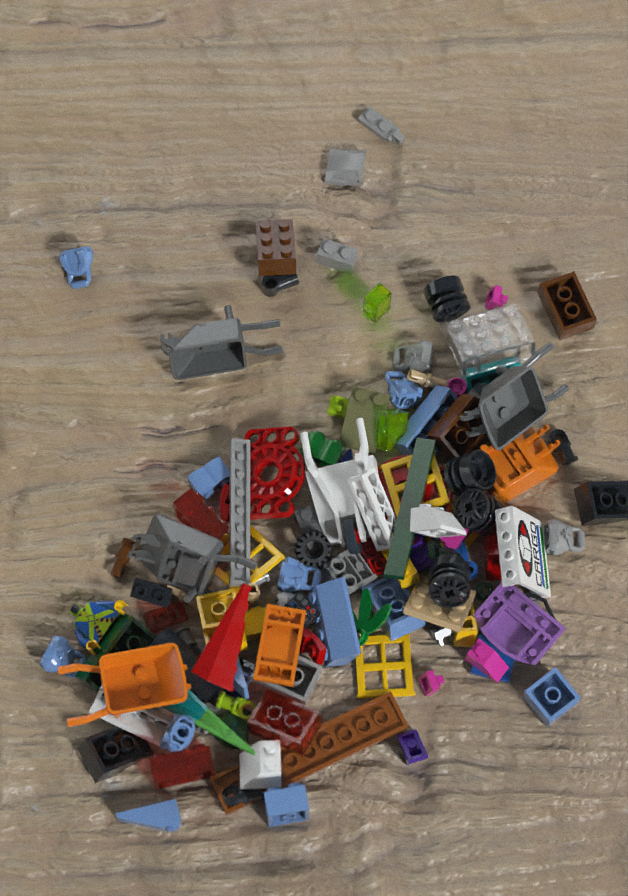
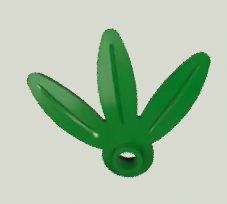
(363, 625)

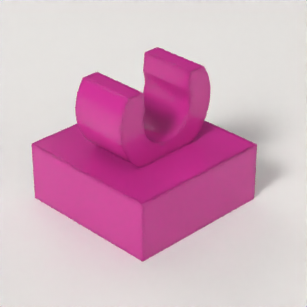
(495, 298)
(430, 682)

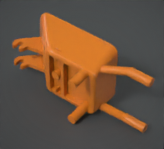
(521, 464)
(136, 680)

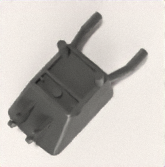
(214, 347)
(512, 403)
(182, 555)

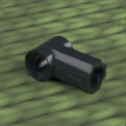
(280, 281)

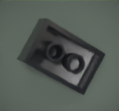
(602, 502)
(112, 752)

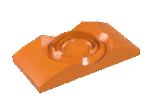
(279, 645)

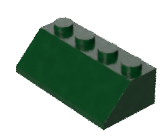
(122, 636)

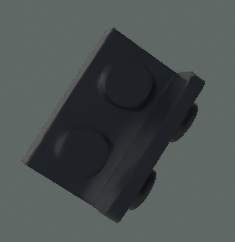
(152, 592)

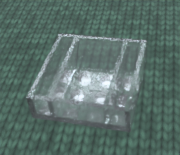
(489, 339)

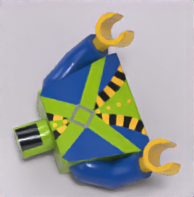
(95, 621)

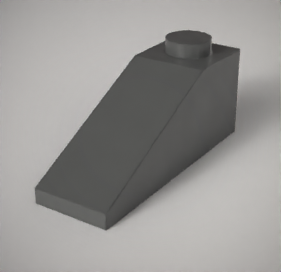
(307, 520)

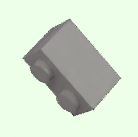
(337, 256)

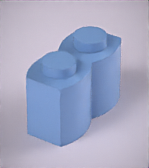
(209, 477)

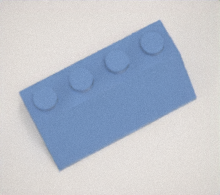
(425, 418)
(336, 622)

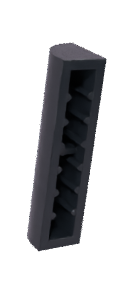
(203, 688)

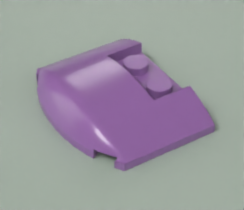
(517, 625)

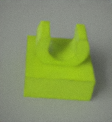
(338, 406)

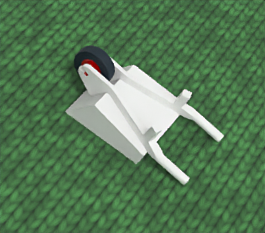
(333, 497)

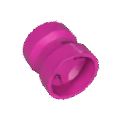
(457, 385)

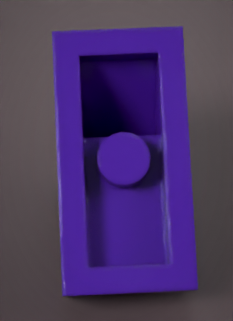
(419, 554)
(412, 747)

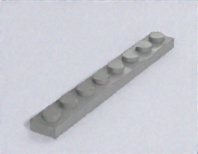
(239, 510)

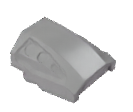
(345, 167)
(352, 568)

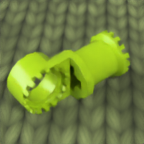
(233, 704)

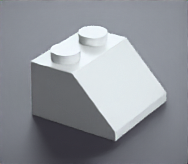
(434, 522)
(263, 768)

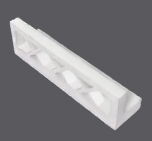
(372, 510)
(136, 723)

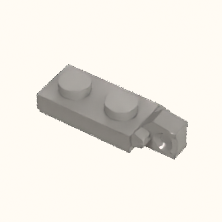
(381, 126)

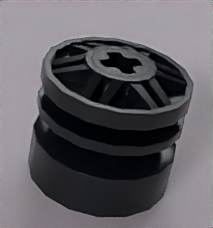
(446, 298)
(469, 472)
(477, 511)
(449, 580)

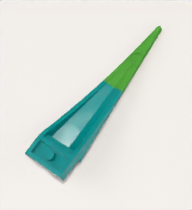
(207, 720)

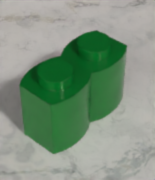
(323, 450)

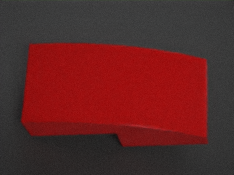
(224, 499)
(373, 557)
(313, 646)

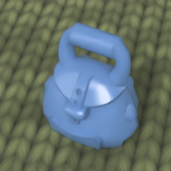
(77, 263)
(402, 393)
(295, 576)
(60, 654)
(178, 734)

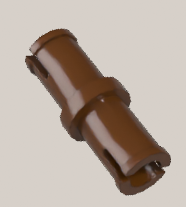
(121, 558)

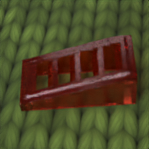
(163, 611)

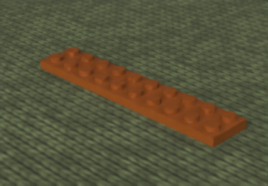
(332, 743)

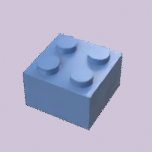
(551, 697)

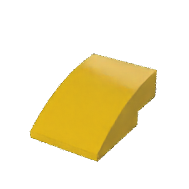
(212, 610)

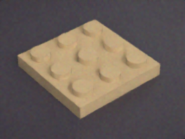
(423, 608)

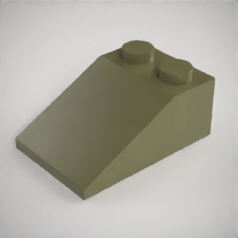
(365, 405)

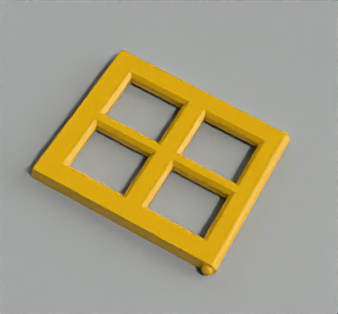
(394, 490)
(259, 572)
(383, 666)

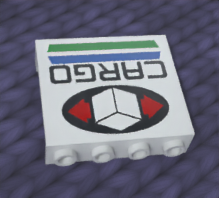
(522, 551)

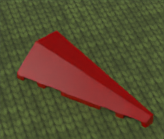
(221, 653)

